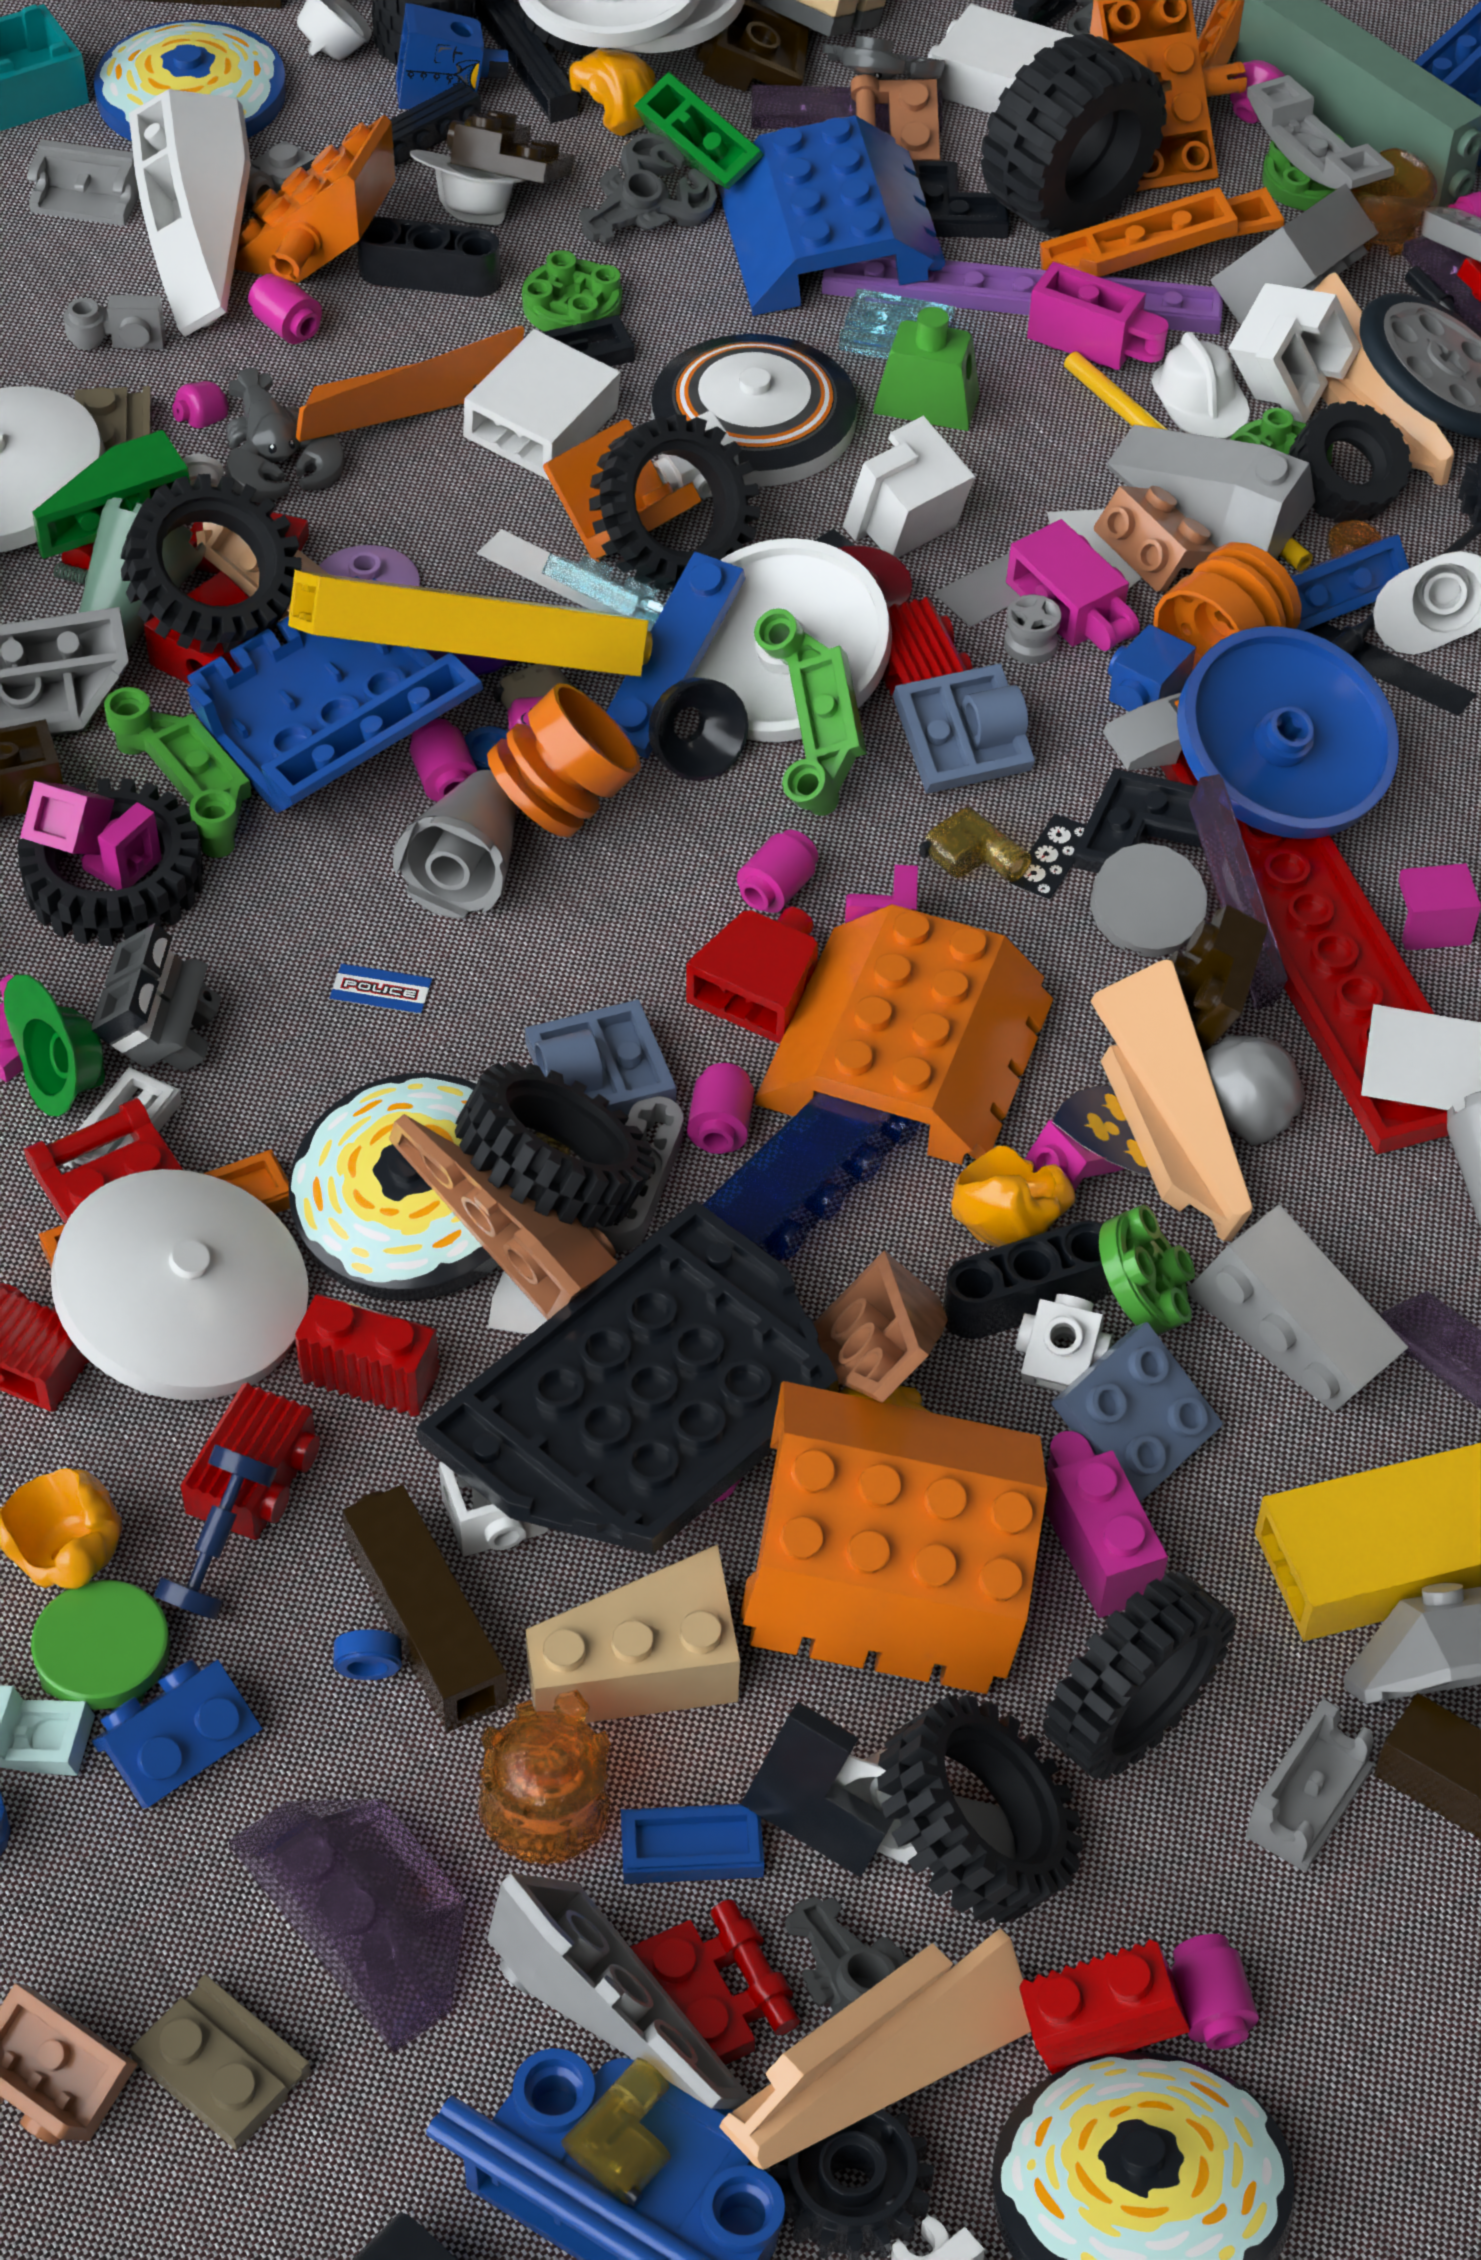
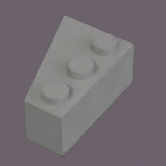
(1299, 253)
(1297, 1310)

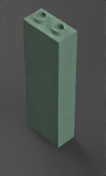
(1367, 88)

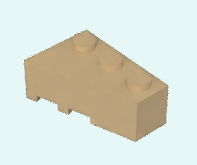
(642, 1646)

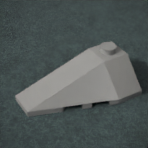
(1227, 485)
(579, 1964)

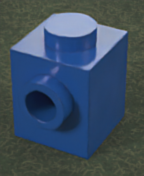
(1149, 668)

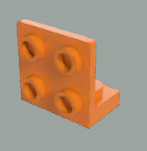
(572, 475)

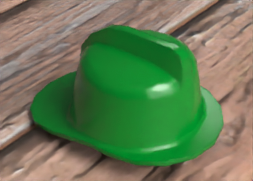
(54, 1044)

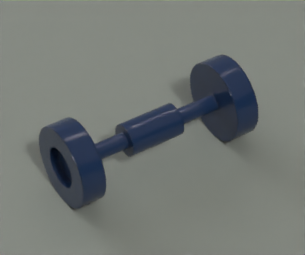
(214, 1533)

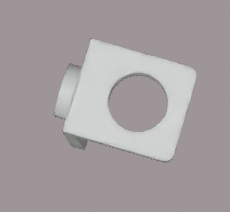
(484, 1526)

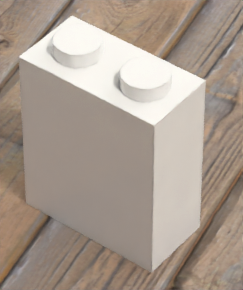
(985, 53)
(540, 402)

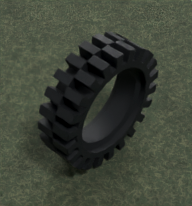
(618, 500)
(228, 509)
(126, 908)
(497, 1136)
(1139, 1675)
(944, 1837)

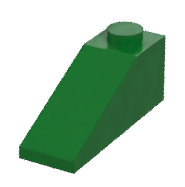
(697, 132)
(125, 472)

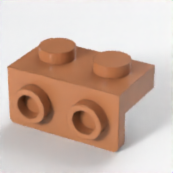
(1153, 534)
(56, 2068)

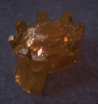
(1397, 201)
(545, 1782)

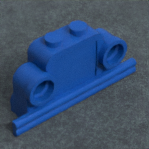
(696, 2208)

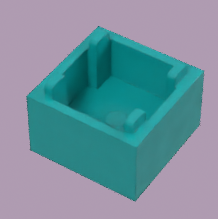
(38, 68)

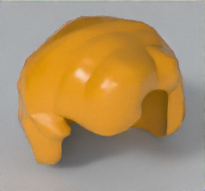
(617, 82)
(1007, 1201)
(60, 1528)

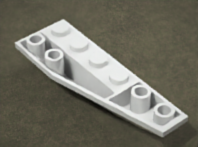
(192, 194)

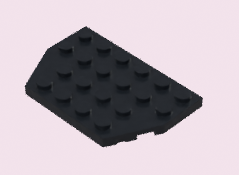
(638, 1390)

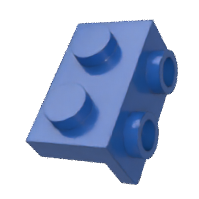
(177, 1731)

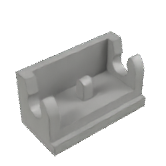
(83, 182)
(1311, 1788)

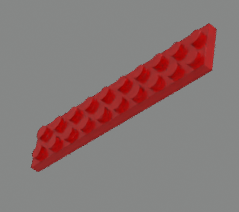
(1335, 967)

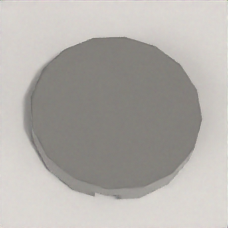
(1148, 899)

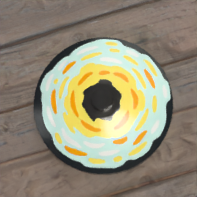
(365, 1206)
(1142, 2166)

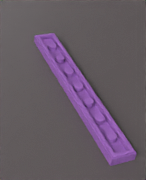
(1010, 290)

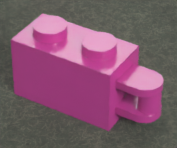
(1094, 318)
(1079, 580)
(1101, 1524)

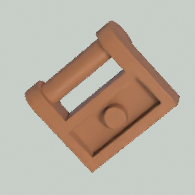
(911, 111)

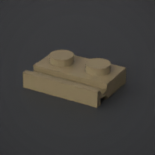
(118, 413)
(220, 2062)

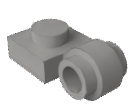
(273, 169)
(130, 320)

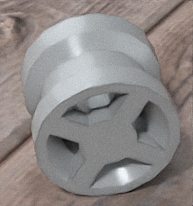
(1032, 629)

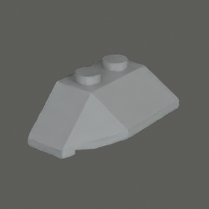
(60, 668)
(1422, 1647)

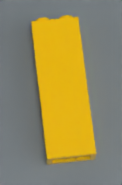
(468, 624)
(1374, 1538)

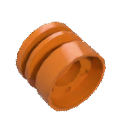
(1227, 594)
(563, 760)

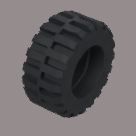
(1073, 135)

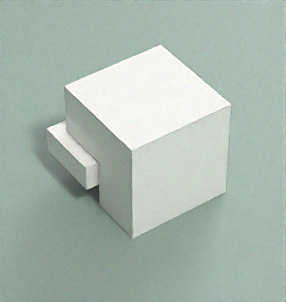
(1291, 346)
(909, 491)

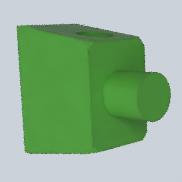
(930, 373)

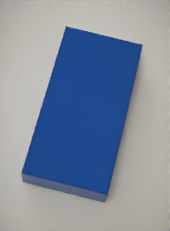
(691, 1844)

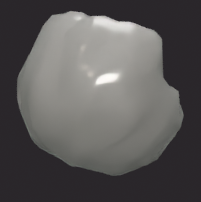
(1255, 1086)

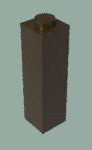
(425, 1608)
(1435, 1762)

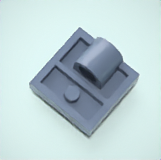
(965, 727)
(607, 1052)
(1140, 1408)

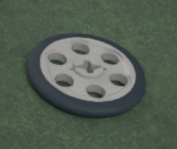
(1426, 358)

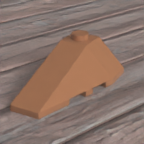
(538, 1252)
(881, 1328)

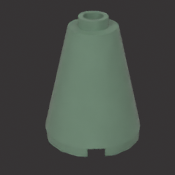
(104, 581)

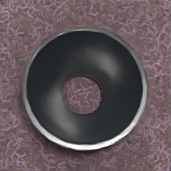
(719, 734)

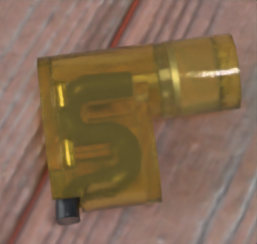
(969, 841)
(613, 2142)

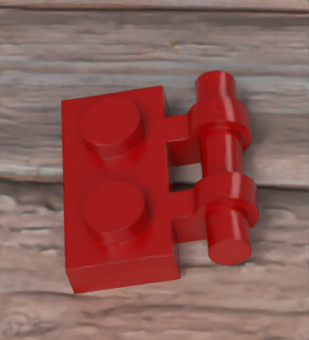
(692, 1980)

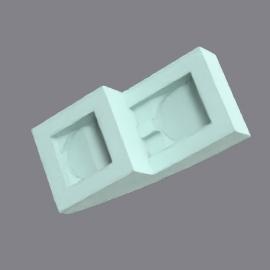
(43, 1733)

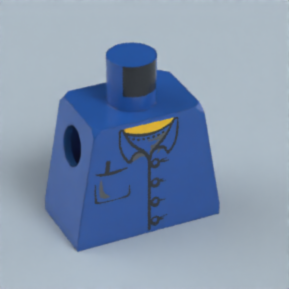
(440, 52)

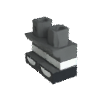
(154, 1002)

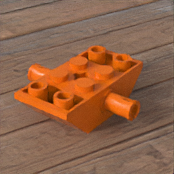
(1166, 42)
(320, 208)

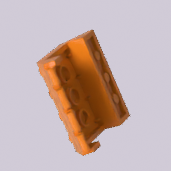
(914, 1025)
(896, 1538)

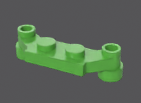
(824, 709)
(188, 759)

